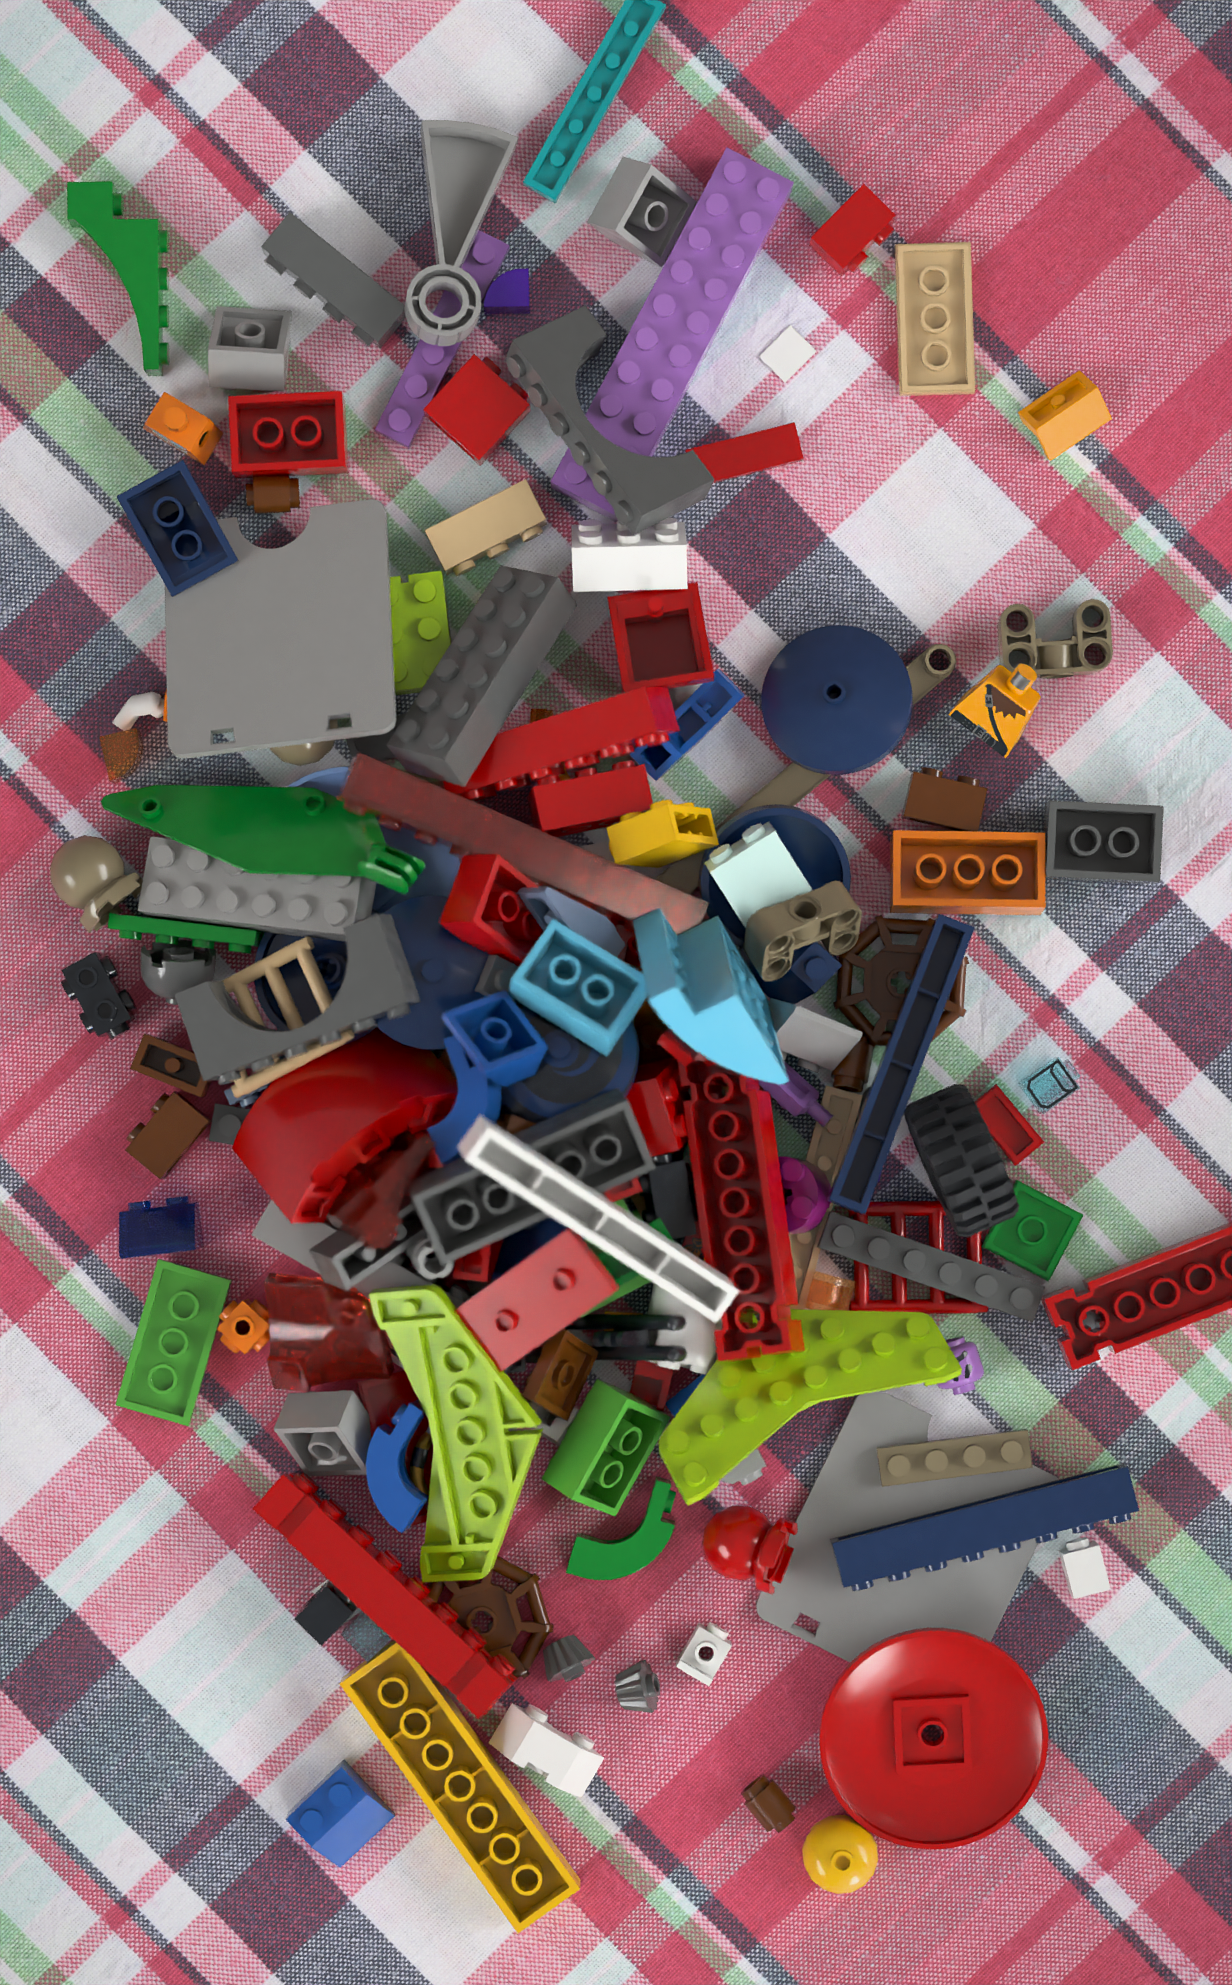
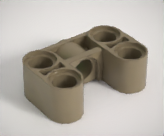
(1057, 657)
(817, 915)

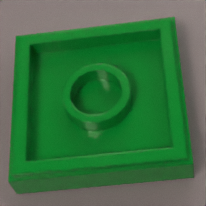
(1036, 1234)

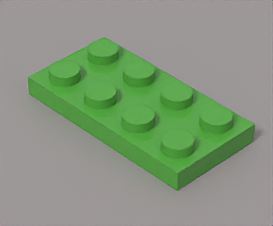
(173, 1342)

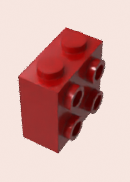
(478, 408)

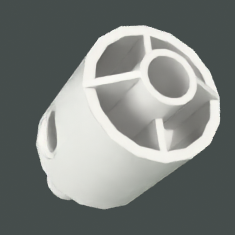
(696, 1336)

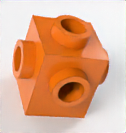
(258, 1318)

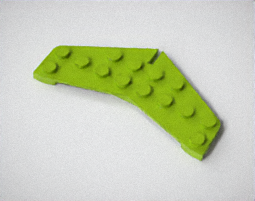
(752, 1398)
(469, 1413)

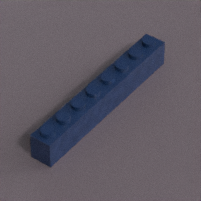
(900, 1064)
(985, 1525)

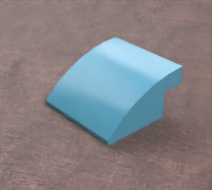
(709, 995)

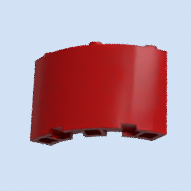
(336, 1113)

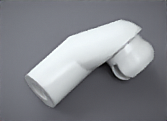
(138, 706)

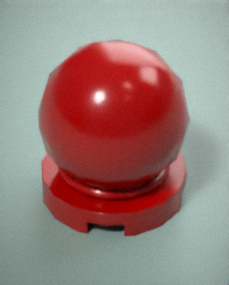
(746, 1545)

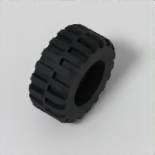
(961, 1160)

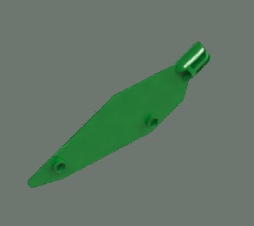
(270, 830)

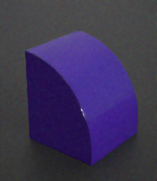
(509, 293)

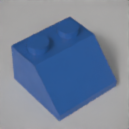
(497, 1038)
(339, 1814)

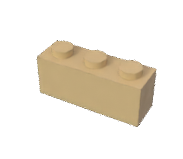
(487, 528)

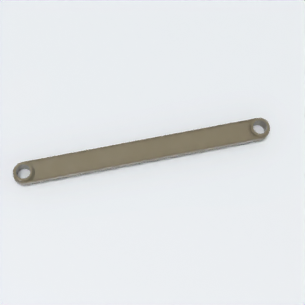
(797, 782)

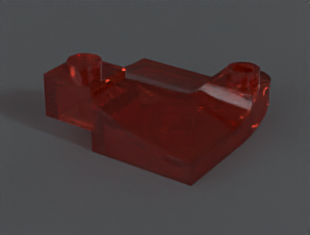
(373, 1199)
(322, 1334)

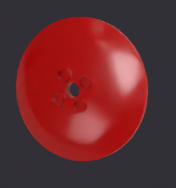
(942, 1788)

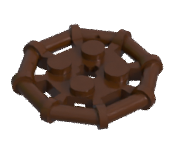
(878, 976)
(504, 1610)

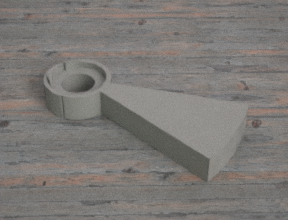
(462, 176)

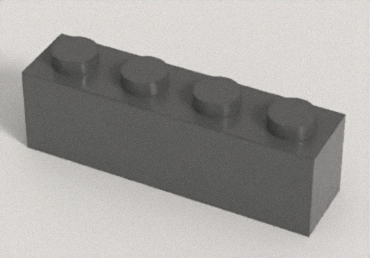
(334, 281)
(347, 1261)

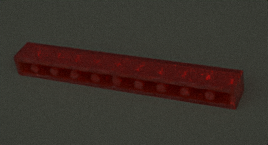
(542, 858)

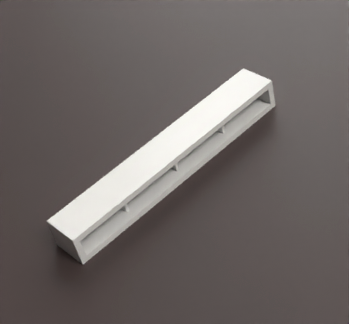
(597, 1218)

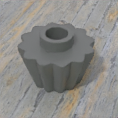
(566, 1659)
(638, 1688)

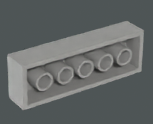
(203, 890)
(298, 1238)

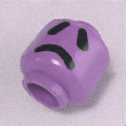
(971, 1365)

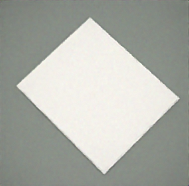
(787, 354)

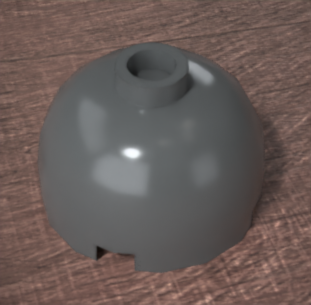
(175, 968)

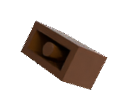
(944, 801)
(170, 1065)
(167, 1134)

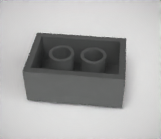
(1103, 842)

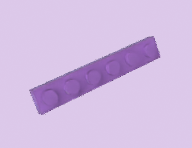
(431, 362)

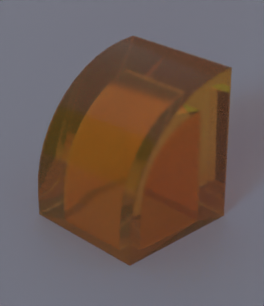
(122, 753)
(829, 1292)

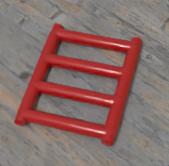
(899, 1303)

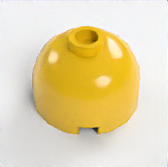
(840, 1854)

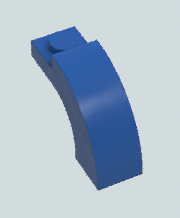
(695, 720)
(475, 1097)
(387, 1472)

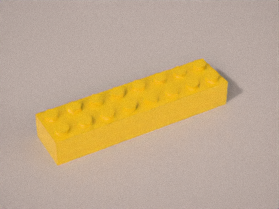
(461, 1785)

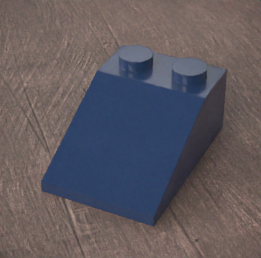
(177, 528)

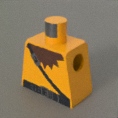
(999, 707)

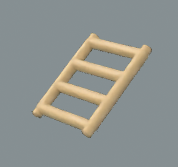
(269, 967)

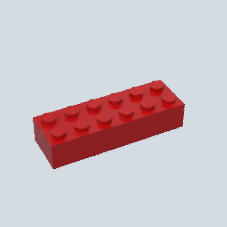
(572, 741)

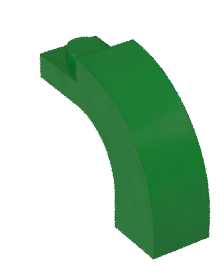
(621, 1557)

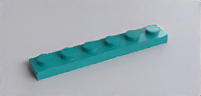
(593, 97)

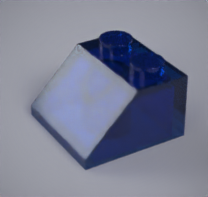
(159, 1229)

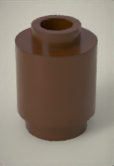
(273, 494)
(854, 1068)
(768, 1804)

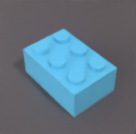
(579, 987)

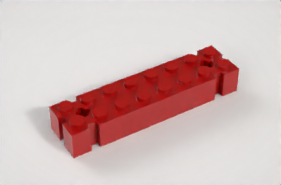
(741, 1208)
(1145, 1297)
(385, 1593)

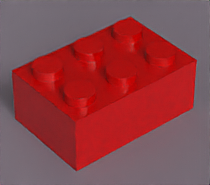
(288, 434)
(589, 799)

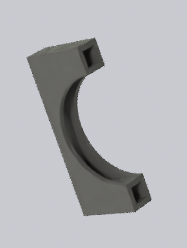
(636, 486)
(373, 987)

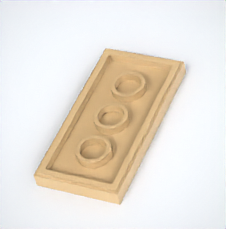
(934, 319)

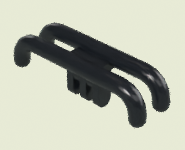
(629, 1336)

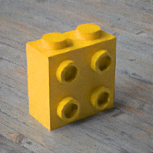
(662, 834)

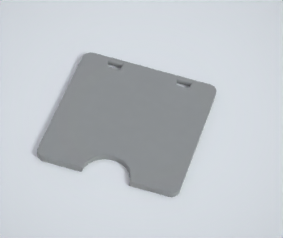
(285, 639)
(850, 1500)

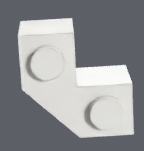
(532, 1742)

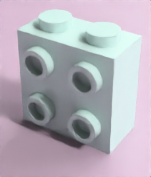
(756, 871)

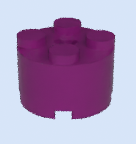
(809, 1194)

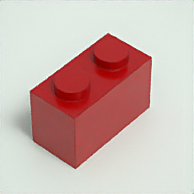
(853, 231)

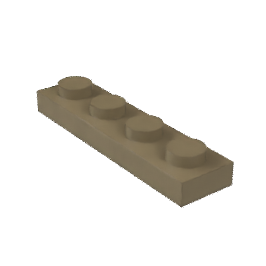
(954, 1457)

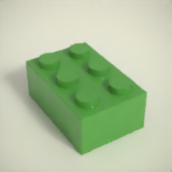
(605, 1448)

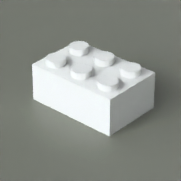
(615, 560)

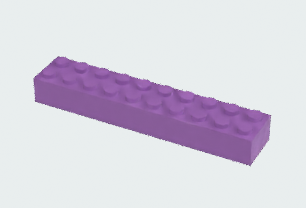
(681, 316)

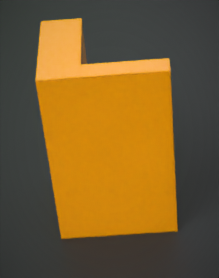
(1065, 414)

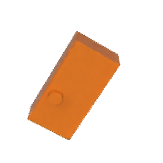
(967, 872)

